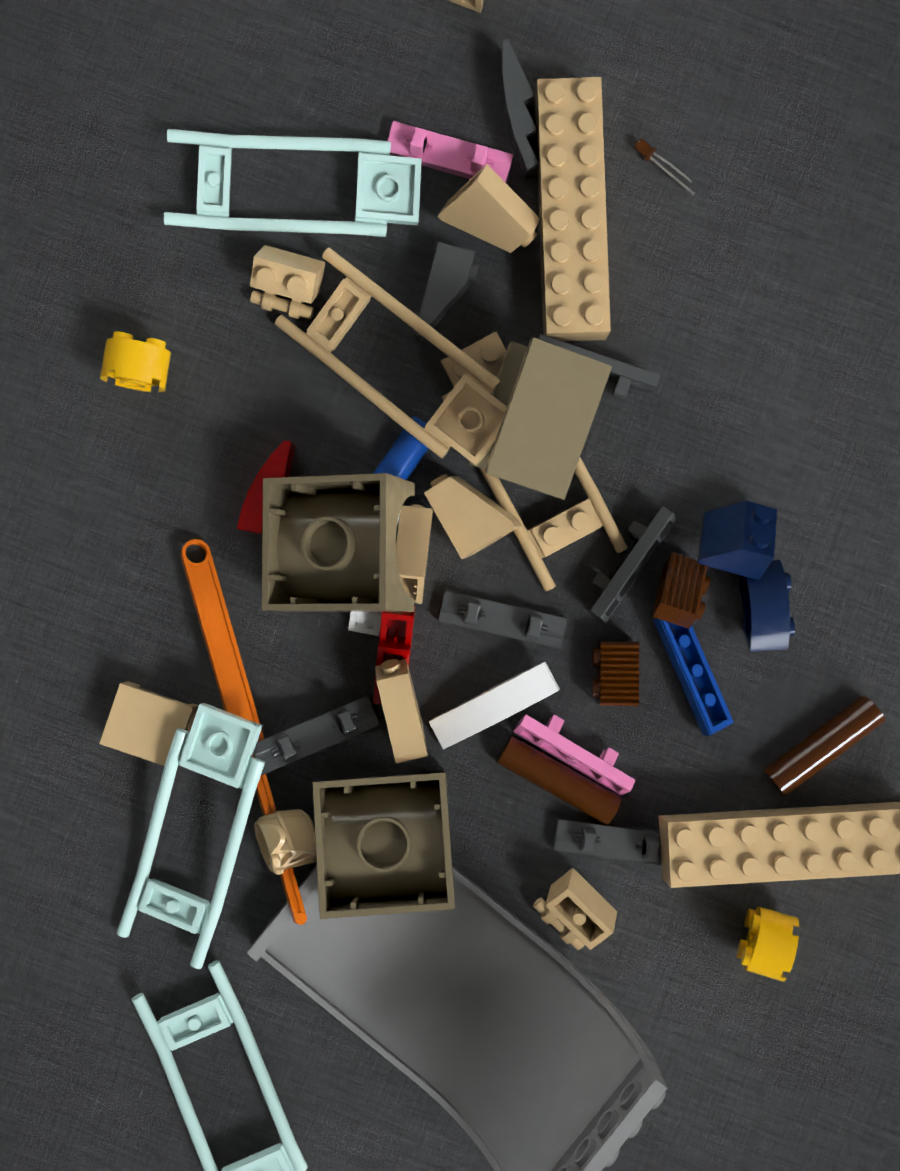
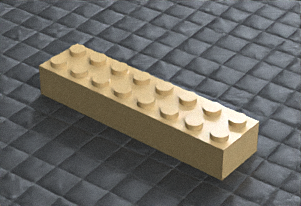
(572, 209)
(780, 844)

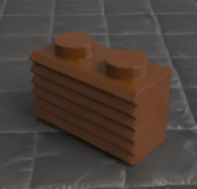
(681, 591)
(616, 673)

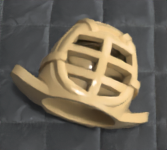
(286, 839)

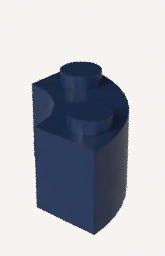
(767, 609)

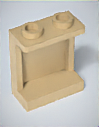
(145, 722)

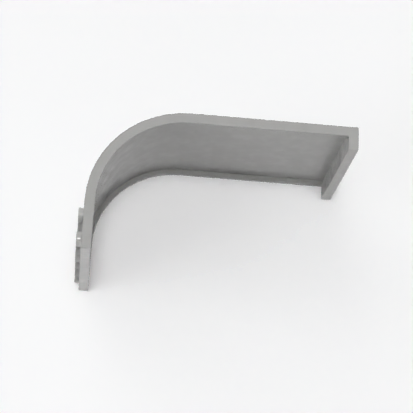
(480, 1022)

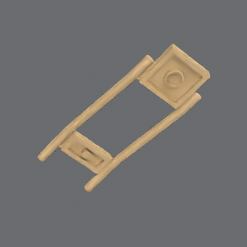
(468, 415)
(563, 527)

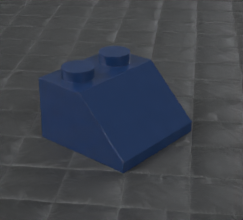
(739, 538)

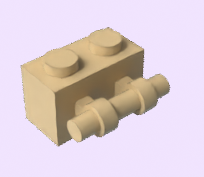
(288, 276)
(577, 911)

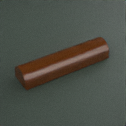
(824, 745)
(559, 780)

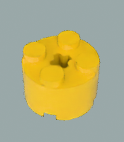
(135, 362)
(769, 943)

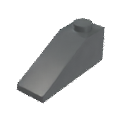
(447, 282)

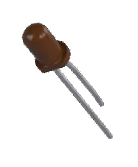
(647, 151)

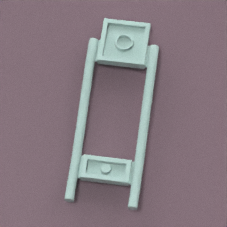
(384, 192)
(221, 749)
(198, 1022)

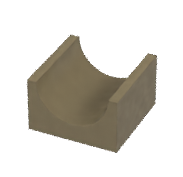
(547, 415)
(333, 543)
(383, 845)

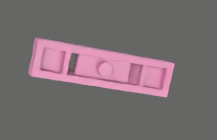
(446, 152)
(598, 769)

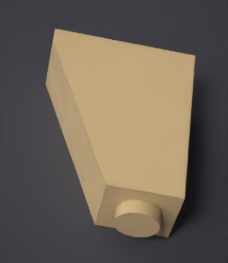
(491, 212)
(468, 515)
(413, 548)
(401, 710)

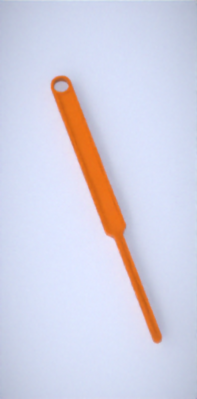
(231, 678)

